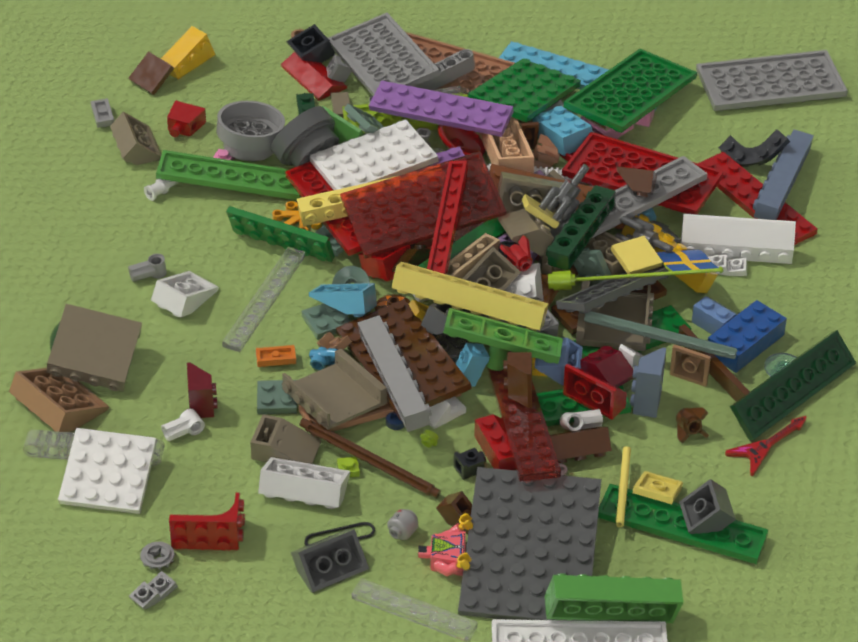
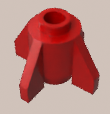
(519, 254)

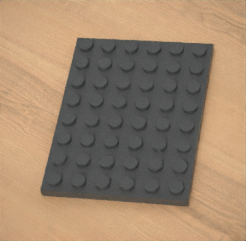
(523, 539)

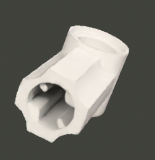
(582, 420)
(187, 423)

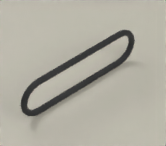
(342, 528)

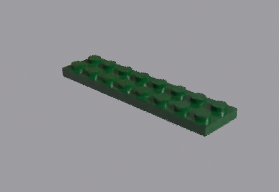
(792, 385)

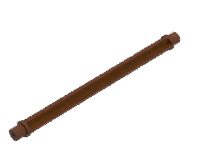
(369, 457)

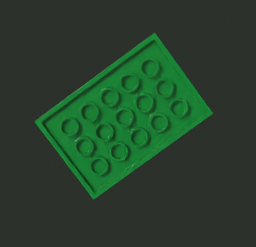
(527, 88)

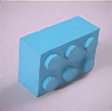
(563, 129)

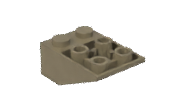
(282, 440)

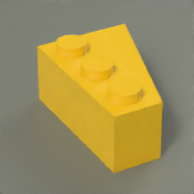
(189, 52)

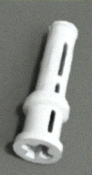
(159, 187)

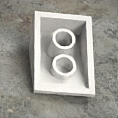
(182, 293)

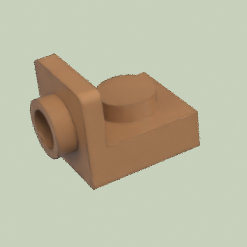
(329, 341)

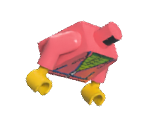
(448, 549)

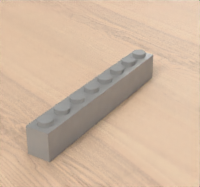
(394, 373)

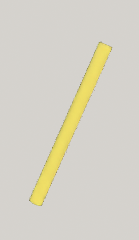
(623, 487)

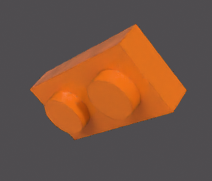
(275, 356)

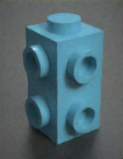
(473, 361)

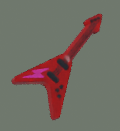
(758, 450)

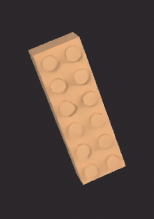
(510, 149)

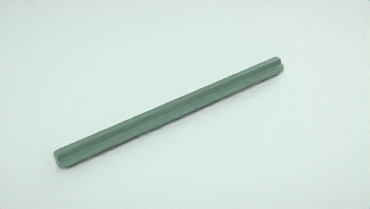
(660, 334)

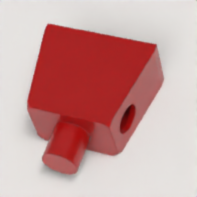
(185, 119)

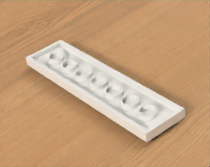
(577, 631)

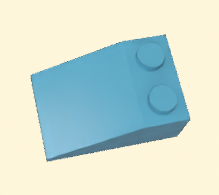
(347, 298)

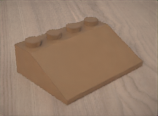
(56, 400)

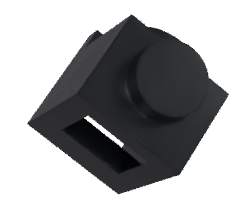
(468, 461)

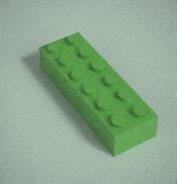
(613, 598)

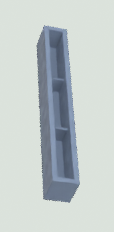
(782, 176)

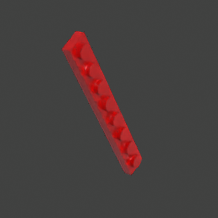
(448, 216)

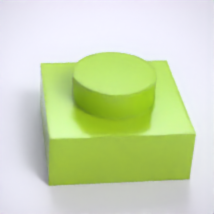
(349, 464)

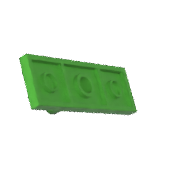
(502, 338)

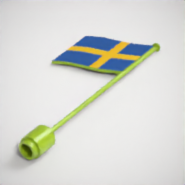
(676, 262)

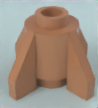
(546, 153)

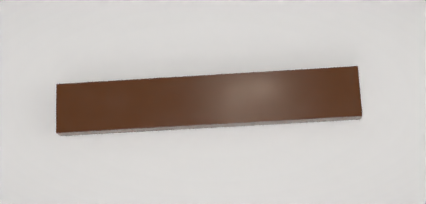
(720, 371)

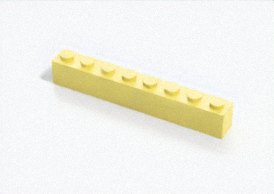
(470, 296)

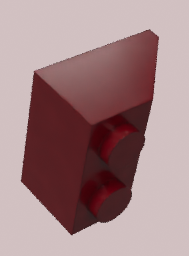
(608, 365)
(201, 391)

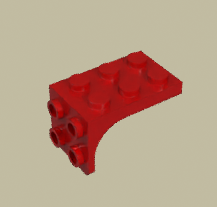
(209, 531)

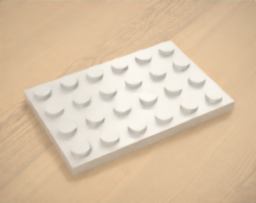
(374, 156)

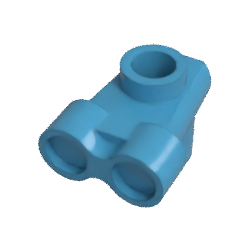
(322, 357)

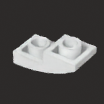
(731, 267)

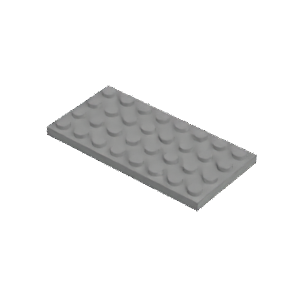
(383, 52)
(771, 80)

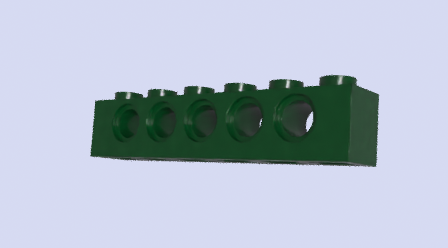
(581, 227)

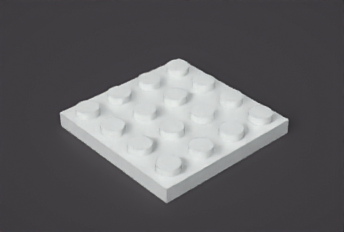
(107, 470)

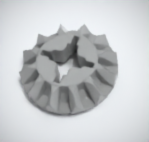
(153, 550)

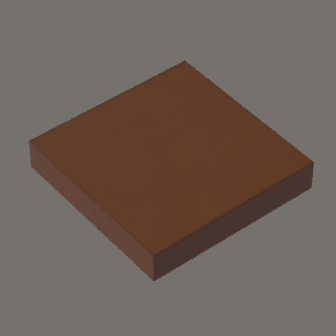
(151, 73)

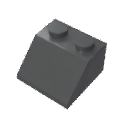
(707, 509)

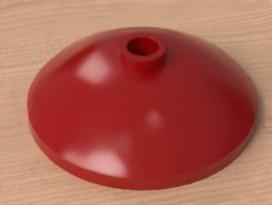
(467, 140)

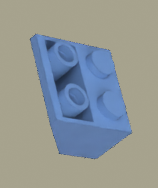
(570, 354)

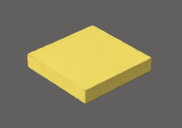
(532, 207)
(636, 255)
(658, 487)

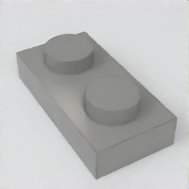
(102, 112)

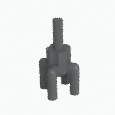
(565, 195)
(645, 229)

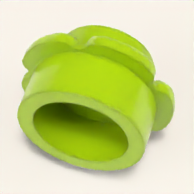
(429, 438)

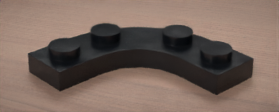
(757, 155)

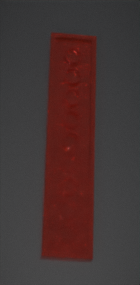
(525, 433)

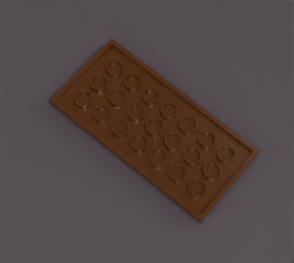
(429, 363)

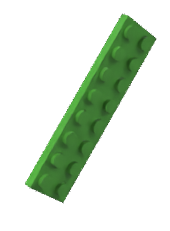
(225, 174)

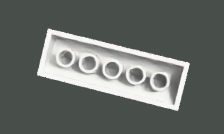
(740, 237)

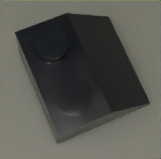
(312, 45)

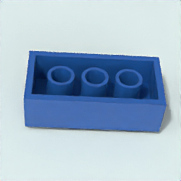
(750, 334)

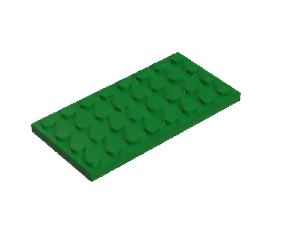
(630, 90)

